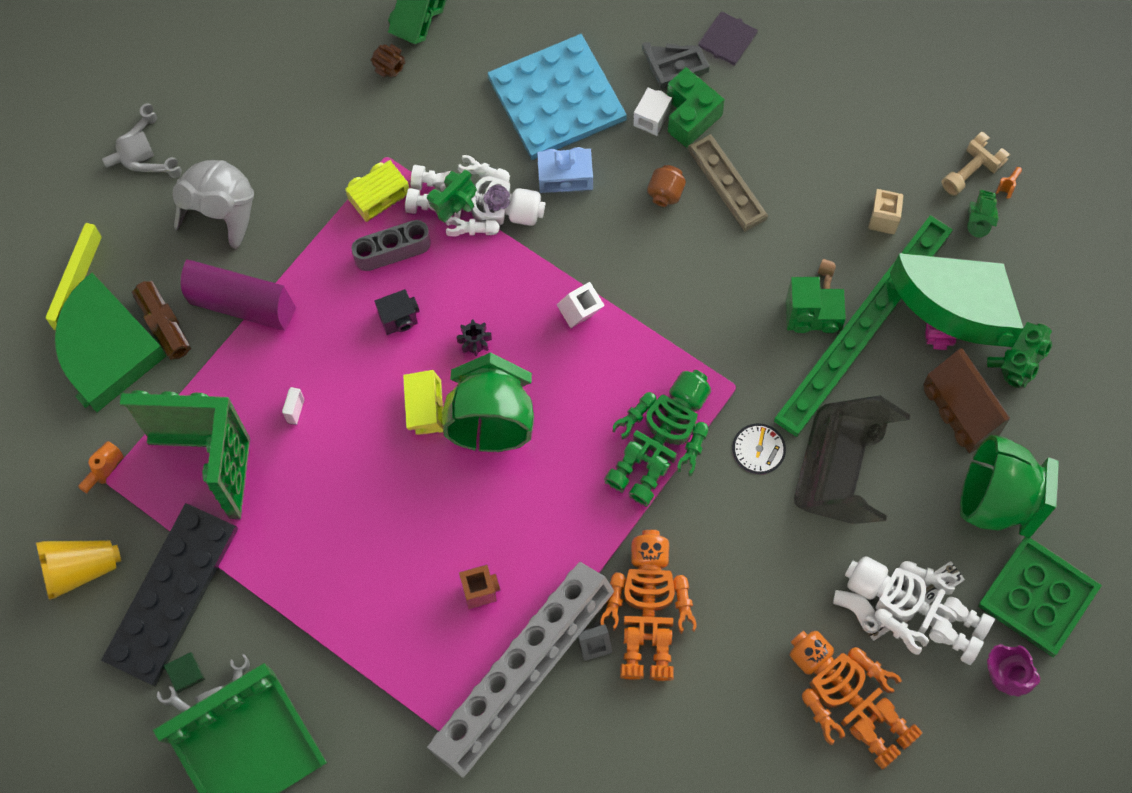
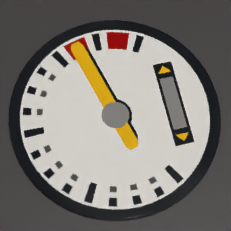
(759, 448)

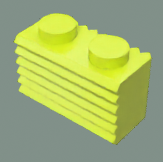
(377, 190)

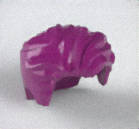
(1012, 670)

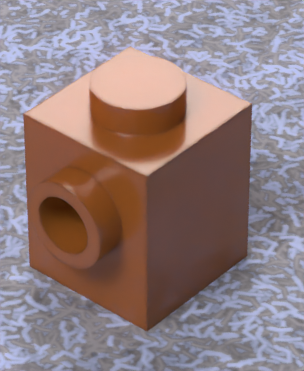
(479, 586)

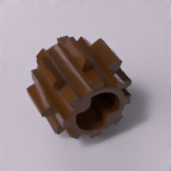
(388, 60)

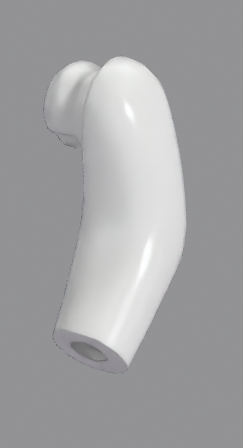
(861, 608)

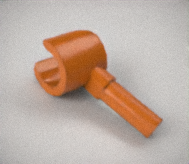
(1008, 184)

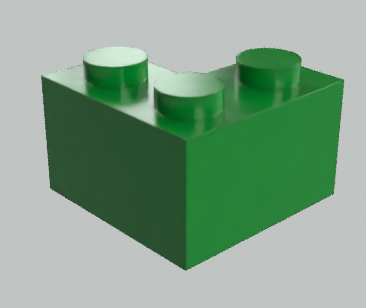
(413, 17)
(696, 107)
(813, 307)

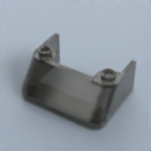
(836, 457)

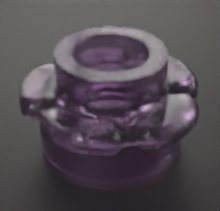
(497, 191)

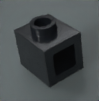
(397, 312)

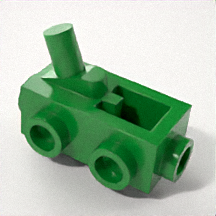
(1023, 360)

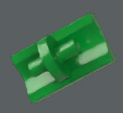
(455, 197)
(982, 214)

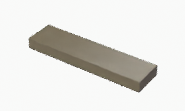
(727, 182)

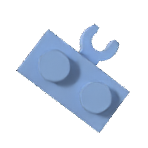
(565, 170)

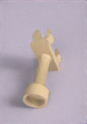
(954, 182)

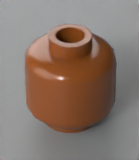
(666, 185)

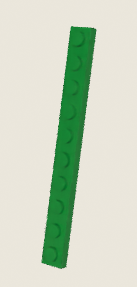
(855, 335)

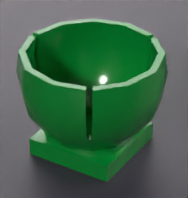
(494, 393)
(1010, 492)

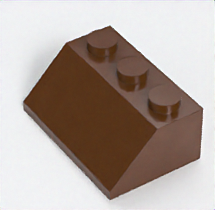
(965, 401)

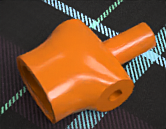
(101, 465)

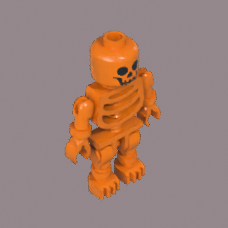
(650, 556)
(814, 655)

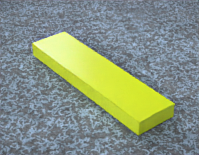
(75, 270)

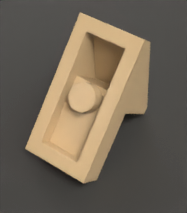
(886, 211)

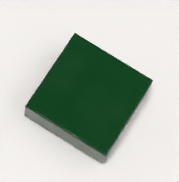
(184, 672)

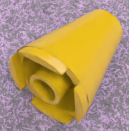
(75, 563)

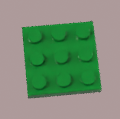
(1039, 596)

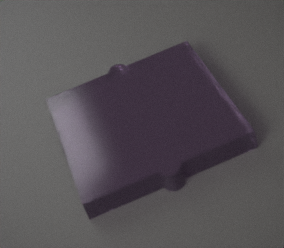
(728, 38)

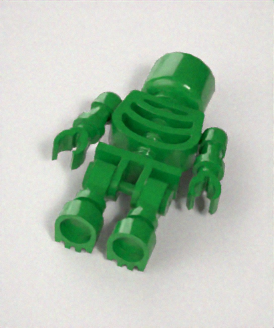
(687, 396)

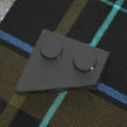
(672, 59)

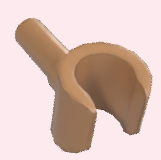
(827, 269)

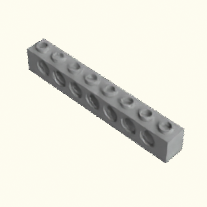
(556, 627)

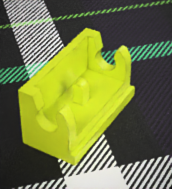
(423, 402)

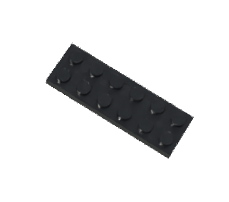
(170, 594)

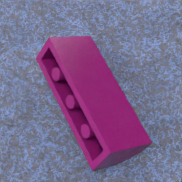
(236, 295)

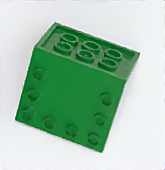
(198, 422)
(243, 738)

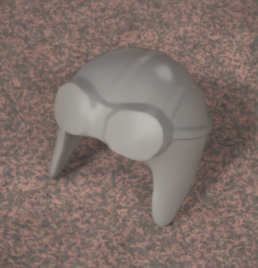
(218, 193)

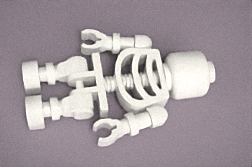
(523, 209)
(871, 580)

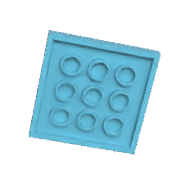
(557, 96)

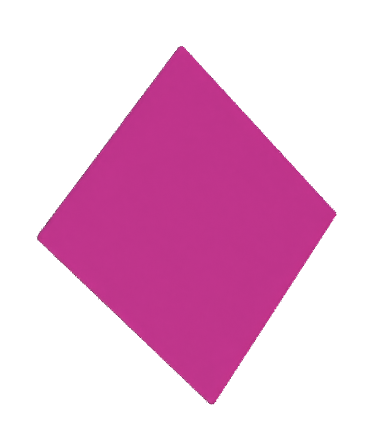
(366, 522)

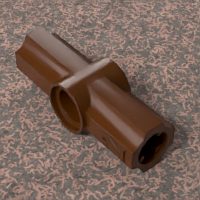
(161, 320)

